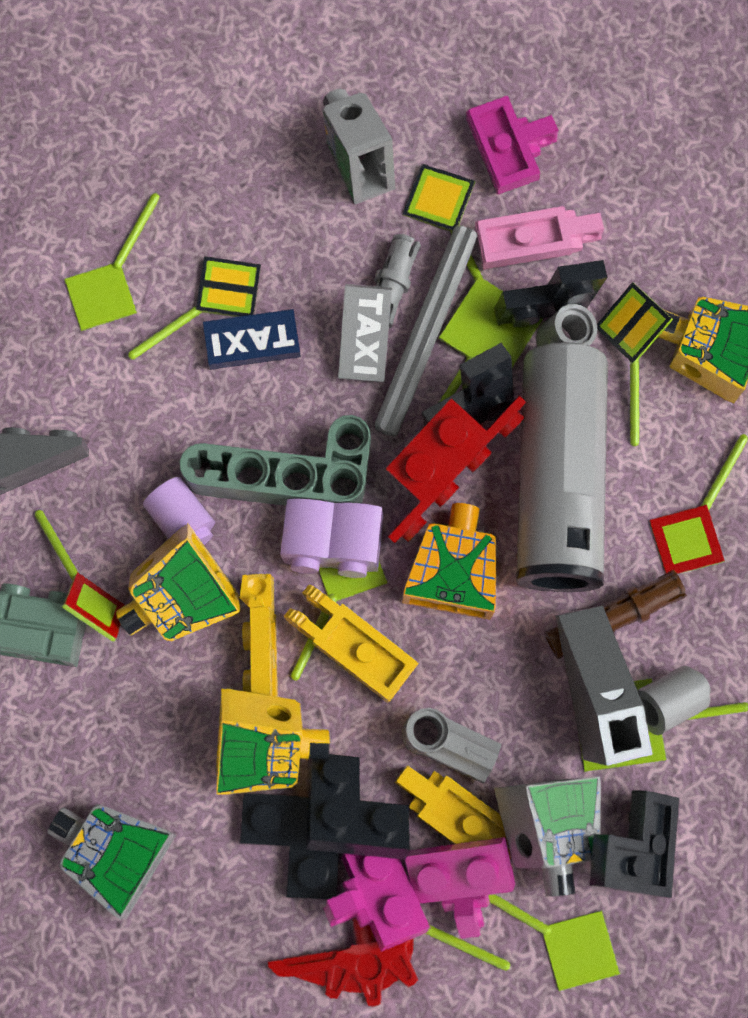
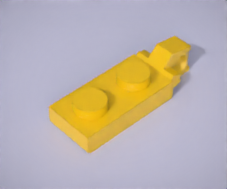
(260, 634)
(450, 808)

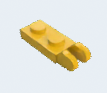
(355, 645)

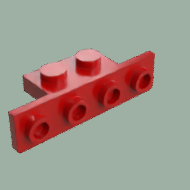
(440, 454)

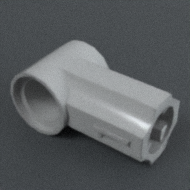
(455, 745)

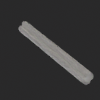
(425, 331)

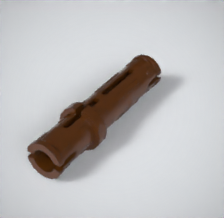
(633, 605)

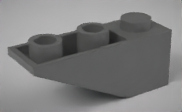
(33, 456)
(602, 690)

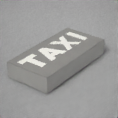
(364, 332)

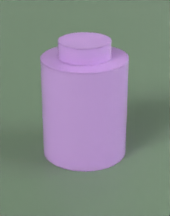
(176, 505)

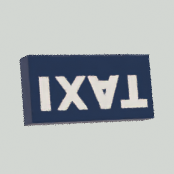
(251, 339)

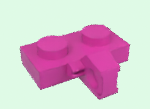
(509, 143)
(462, 878)
(379, 897)

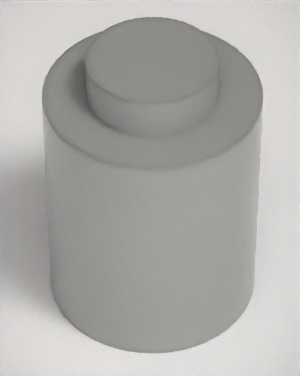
(674, 699)

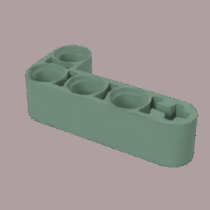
(278, 466)

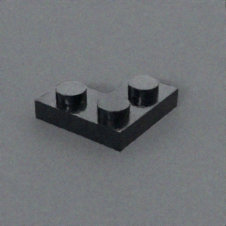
(567, 286)
(485, 386)
(283, 822)
(344, 822)
(647, 856)

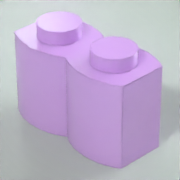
(332, 536)

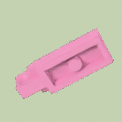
(535, 236)

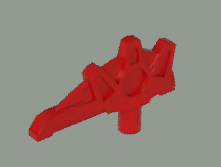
(353, 968)

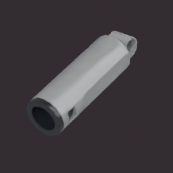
(563, 457)

